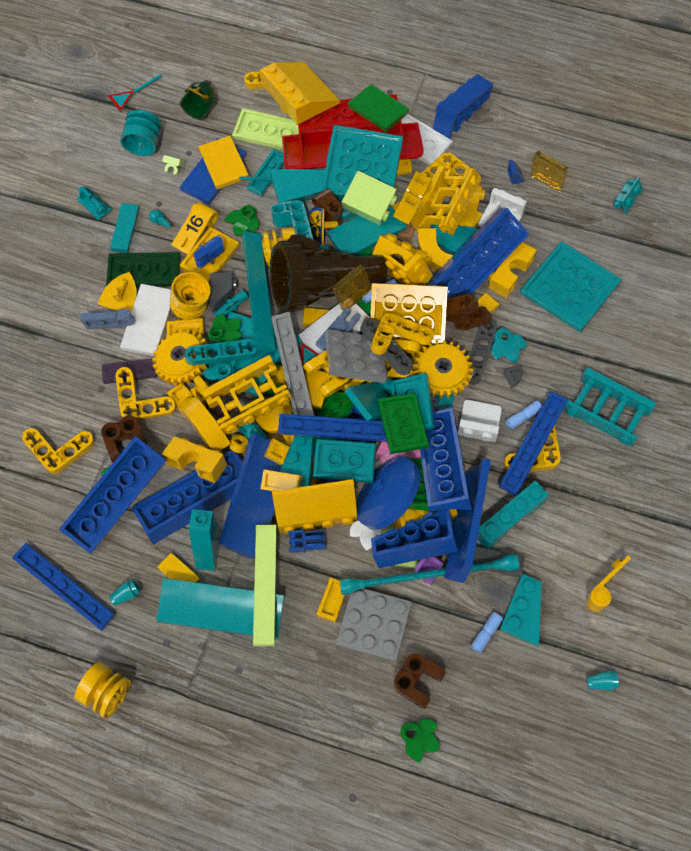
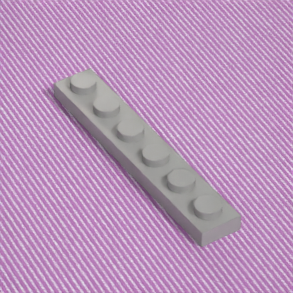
(292, 364)

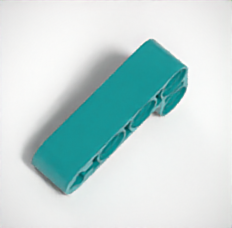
(292, 214)

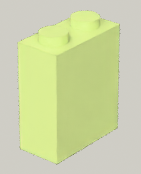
(369, 198)

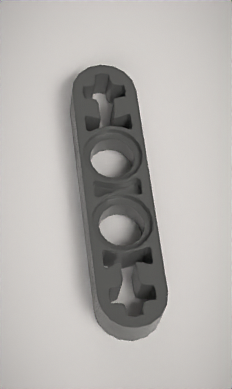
(482, 351)
(400, 362)

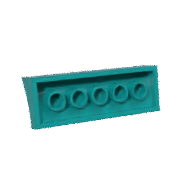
(211, 607)

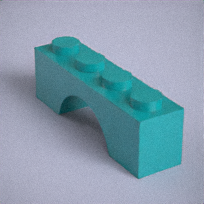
(505, 519)

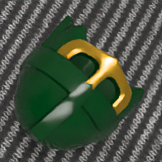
(198, 99)

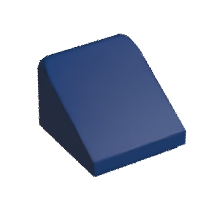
(514, 173)

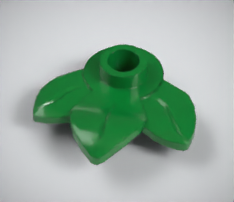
(243, 222)
(225, 328)
(422, 741)

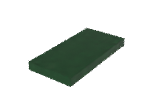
(145, 268)

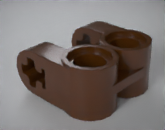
(330, 204)
(466, 316)
(122, 434)
(413, 677)

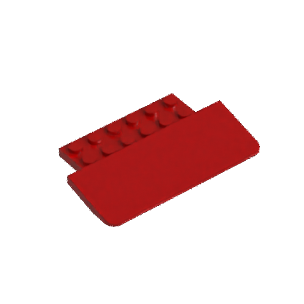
(312, 144)

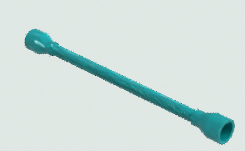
(351, 585)

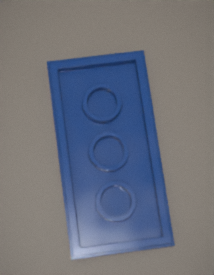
(200, 184)

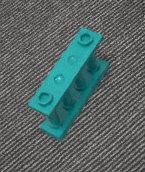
(612, 389)

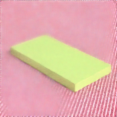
(263, 128)

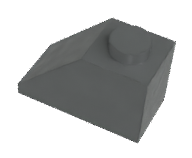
(221, 288)

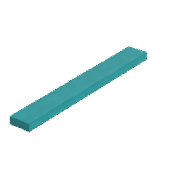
(258, 292)

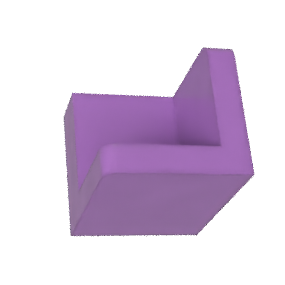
(428, 564)

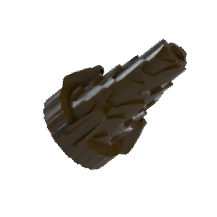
(306, 274)

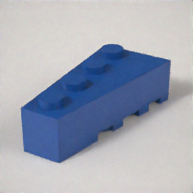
(461, 105)
(416, 540)

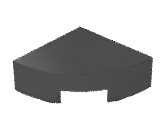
(514, 375)

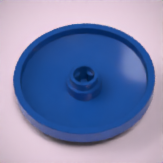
(389, 494)

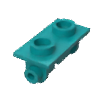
(631, 191)
(92, 203)

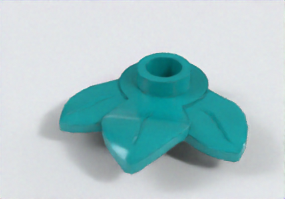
(508, 348)
(218, 370)

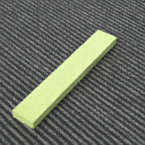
(265, 586)

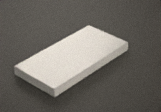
(433, 142)
(151, 313)
(317, 329)

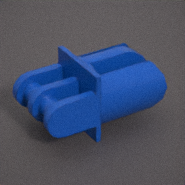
(209, 252)
(310, 539)

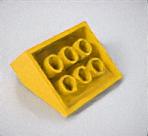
(297, 90)
(413, 302)
(315, 506)

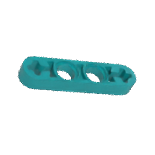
(222, 355)

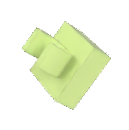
(173, 162)

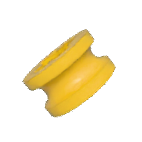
(238, 443)

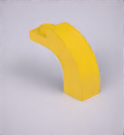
(427, 242)
(204, 423)

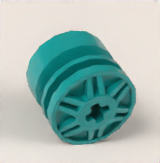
(140, 133)

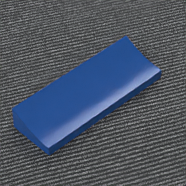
(481, 254)
(444, 465)
(112, 495)
(249, 502)
(172, 506)
(467, 525)

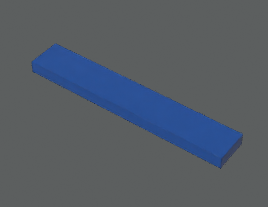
(331, 427)
(533, 443)
(63, 586)

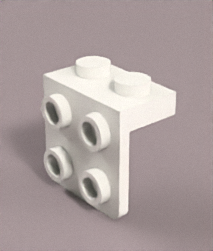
(502, 199)
(480, 421)

